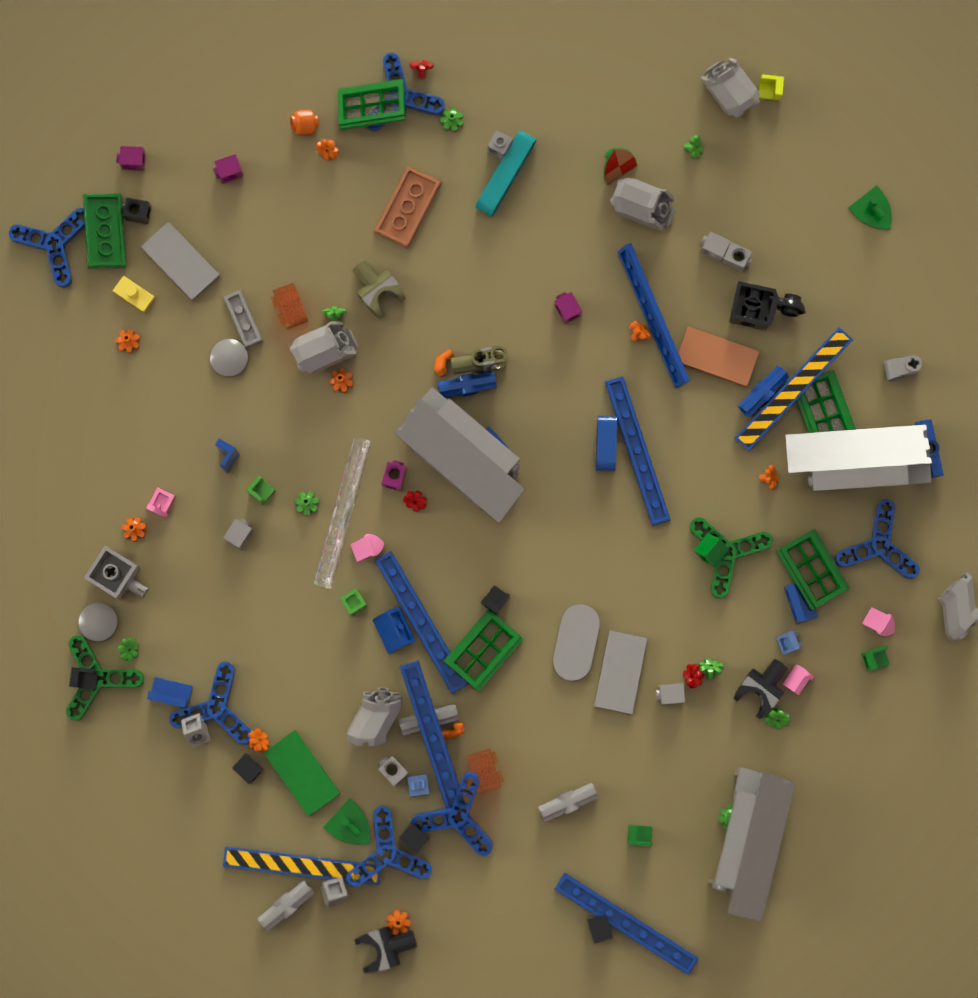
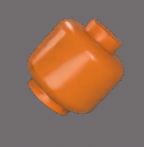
(304, 122)

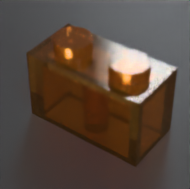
(290, 306)
(483, 765)

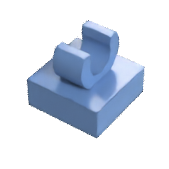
(788, 642)
(418, 785)

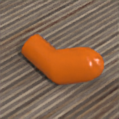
(440, 362)
(453, 733)

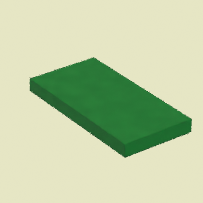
(104, 231)
(301, 773)

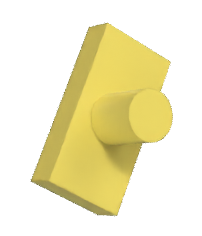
(133, 294)

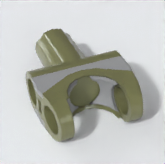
(376, 287)
(487, 355)

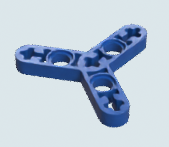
(410, 94)
(46, 240)
(878, 536)
(225, 712)
(462, 824)
(386, 845)

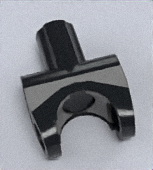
(764, 686)
(387, 947)

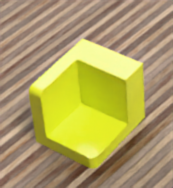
(771, 87)

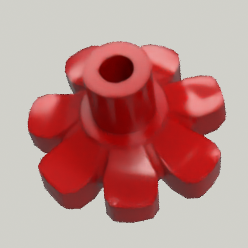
(421, 67)
(415, 500)
(693, 675)

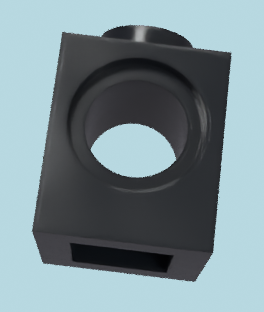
(142, 216)

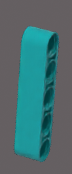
(505, 173)

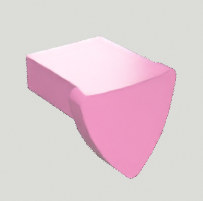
(160, 502)
(367, 547)
(879, 622)
(798, 679)

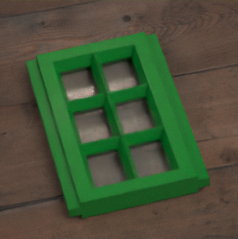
(371, 104)
(825, 406)

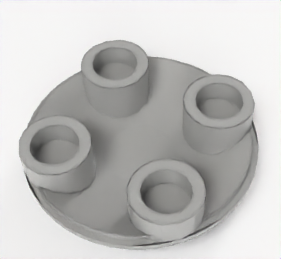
(229, 357)
(98, 622)

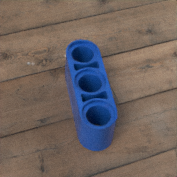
(606, 443)

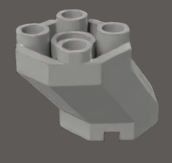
(731, 87)
(643, 203)
(324, 347)
(959, 607)
(374, 717)

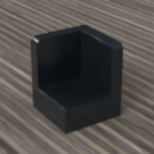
(495, 600)
(83, 678)
(247, 768)
(414, 838)
(600, 929)

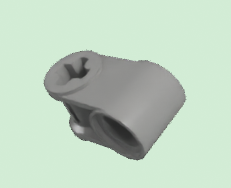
(898, 367)

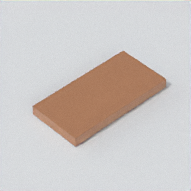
(407, 207)
(717, 356)

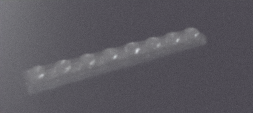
(342, 513)

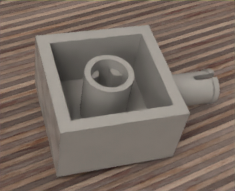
(123, 579)

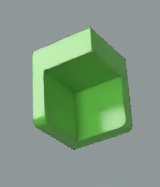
(260, 490)
(353, 602)

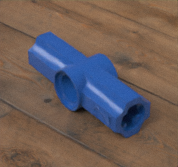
(467, 385)
(763, 391)
(935, 466)

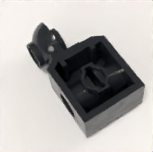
(756, 306)

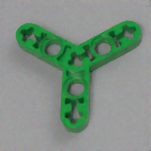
(736, 552)
(100, 683)

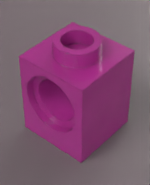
(131, 158)
(228, 169)
(567, 307)
(395, 484)

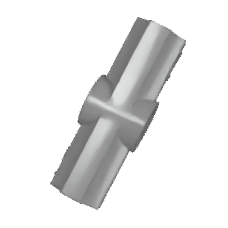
(445, 715)
(568, 802)
(286, 905)

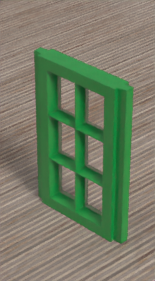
(799, 580)
(468, 640)

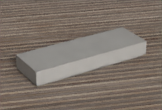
(243, 319)

